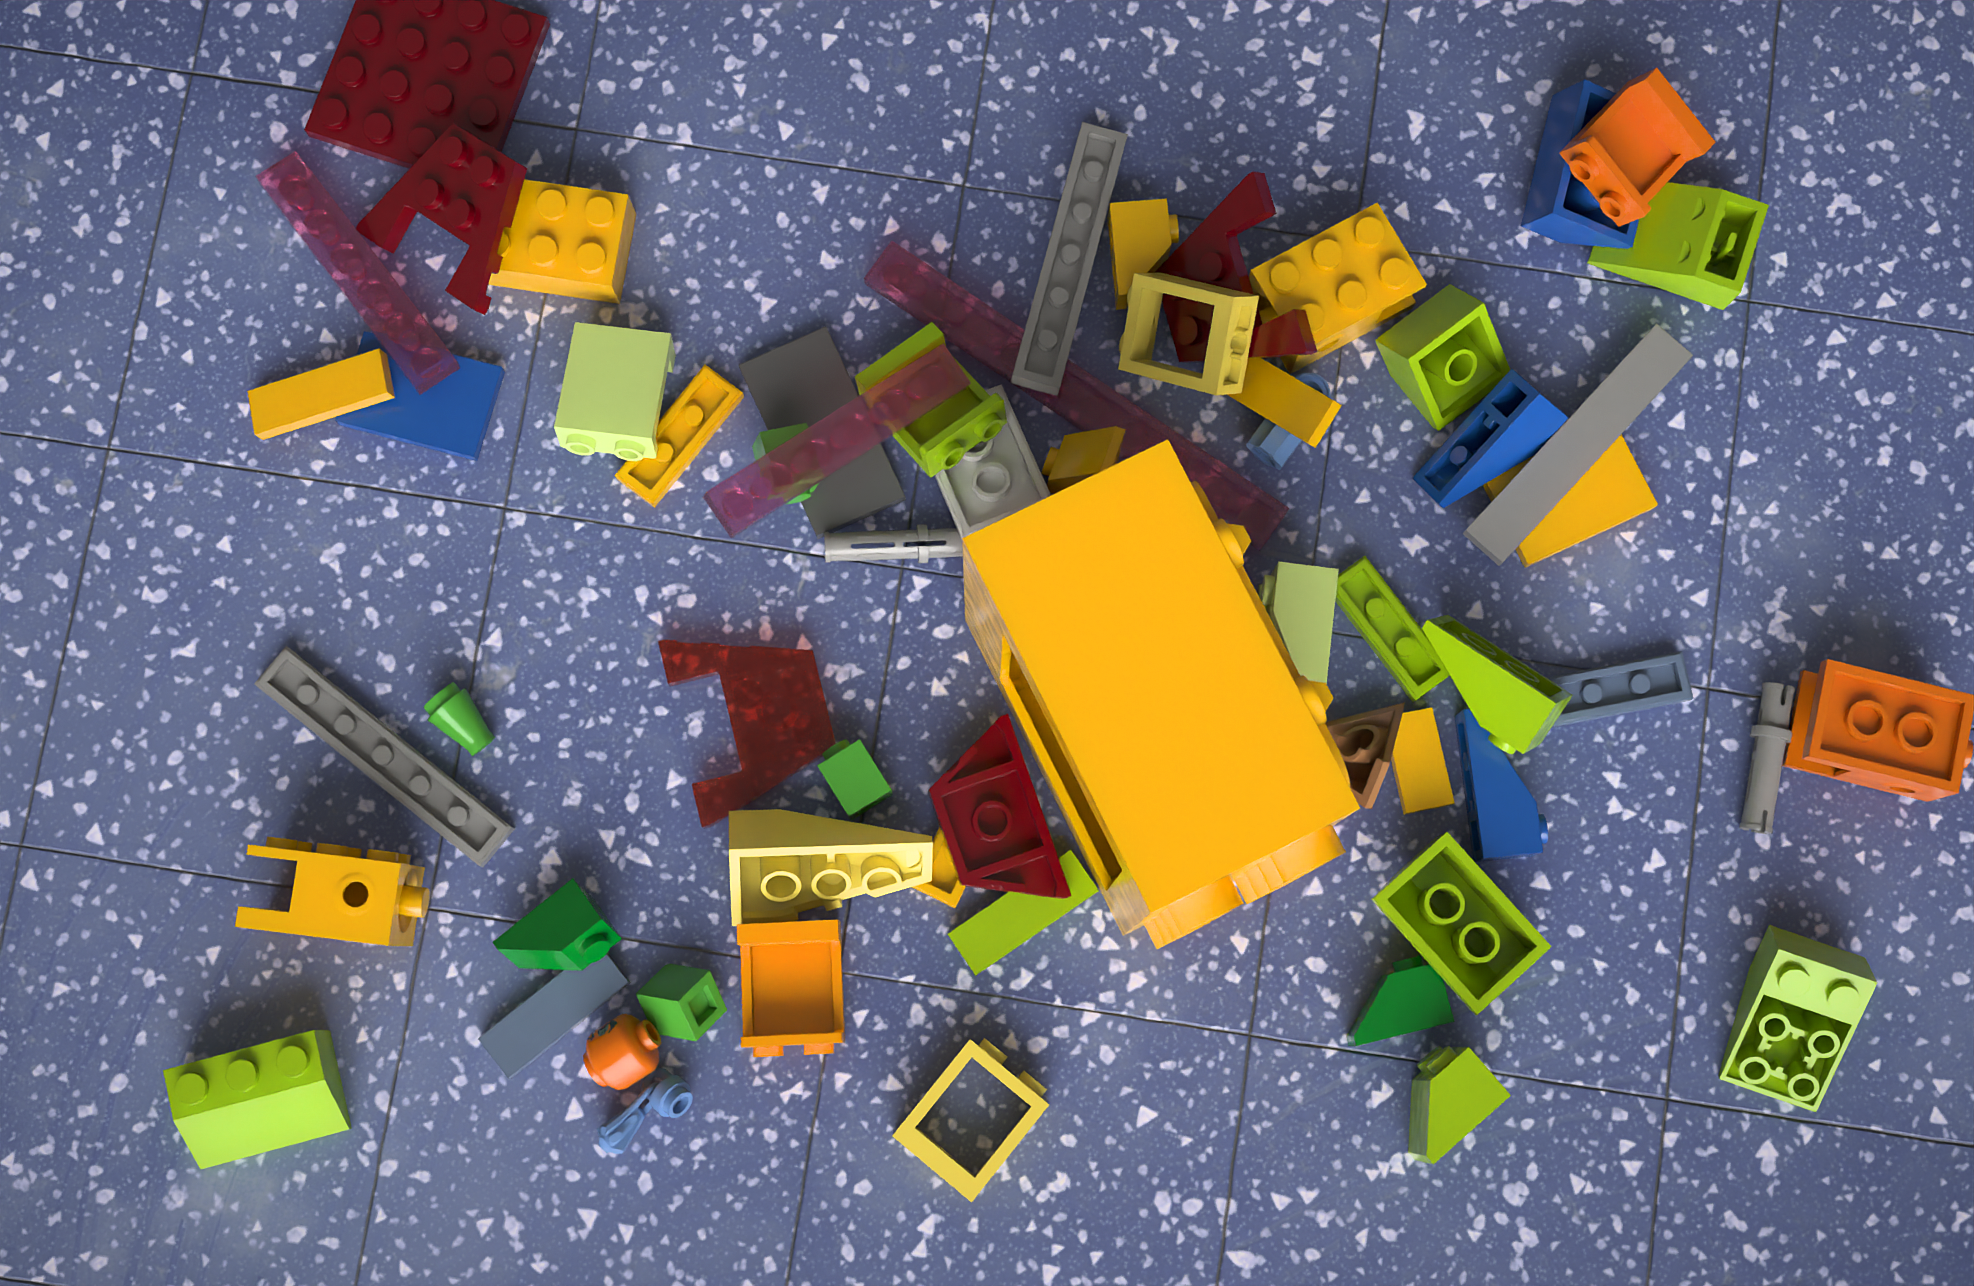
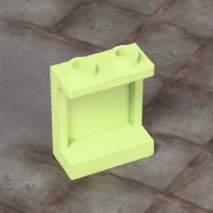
(613, 391)

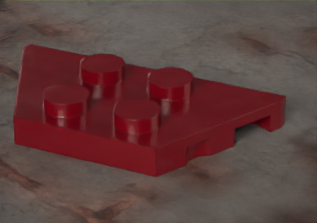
(996, 819)

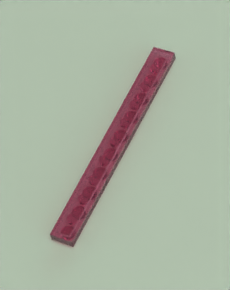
(1081, 396)

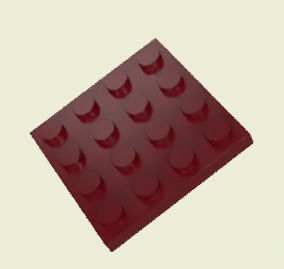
(419, 68)

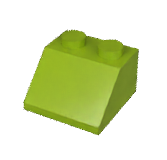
(1444, 355)
(1449, 1101)

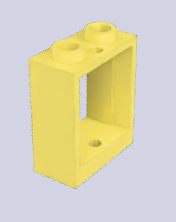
(1227, 341)
(941, 1161)

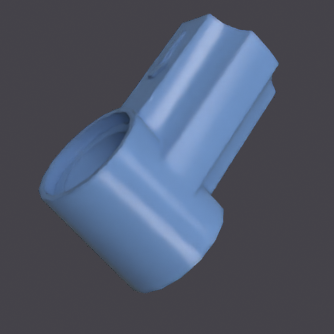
(1274, 444)

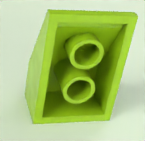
(1498, 688)

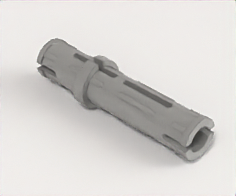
(839, 544)
(1767, 757)

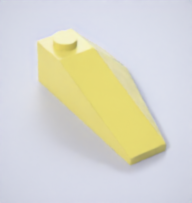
(806, 861)

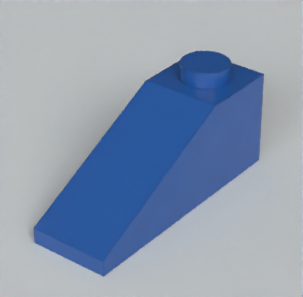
(1494, 438)
(1498, 804)

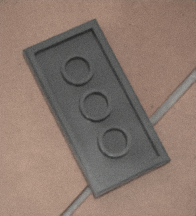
(805, 385)

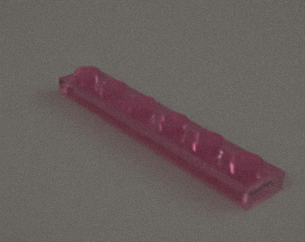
(358, 272)
(836, 440)

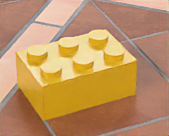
(567, 242)

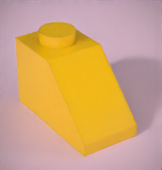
(1138, 241)

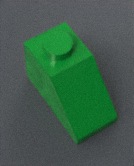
(560, 933)
(1402, 1003)

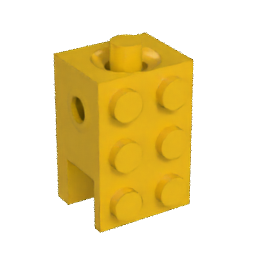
(1343, 279)
(344, 894)

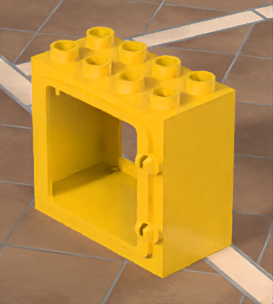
(1157, 695)

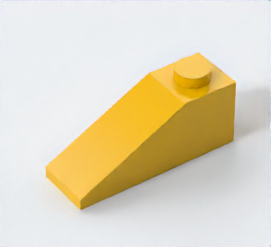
(1082, 456)

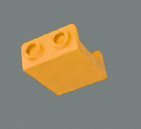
(791, 986)

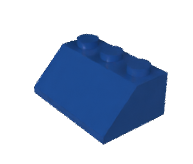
(1559, 202)

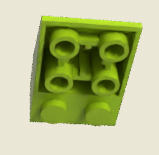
(1691, 244)
(1796, 1017)

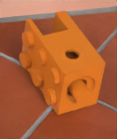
(1880, 731)

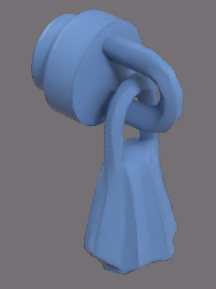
(668, 1098)

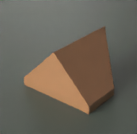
(1367, 748)

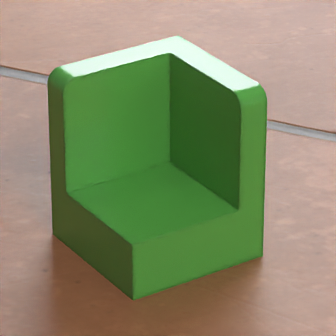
(681, 1001)

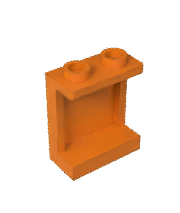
(1635, 146)

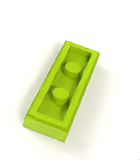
(1389, 629)
(1018, 918)

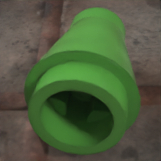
(459, 718)

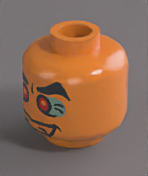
(622, 1052)

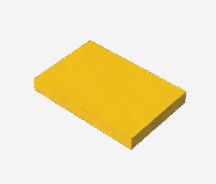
(1599, 501)

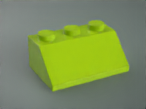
(1460, 922)
(258, 1098)

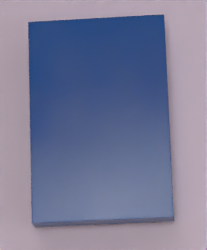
(444, 418)

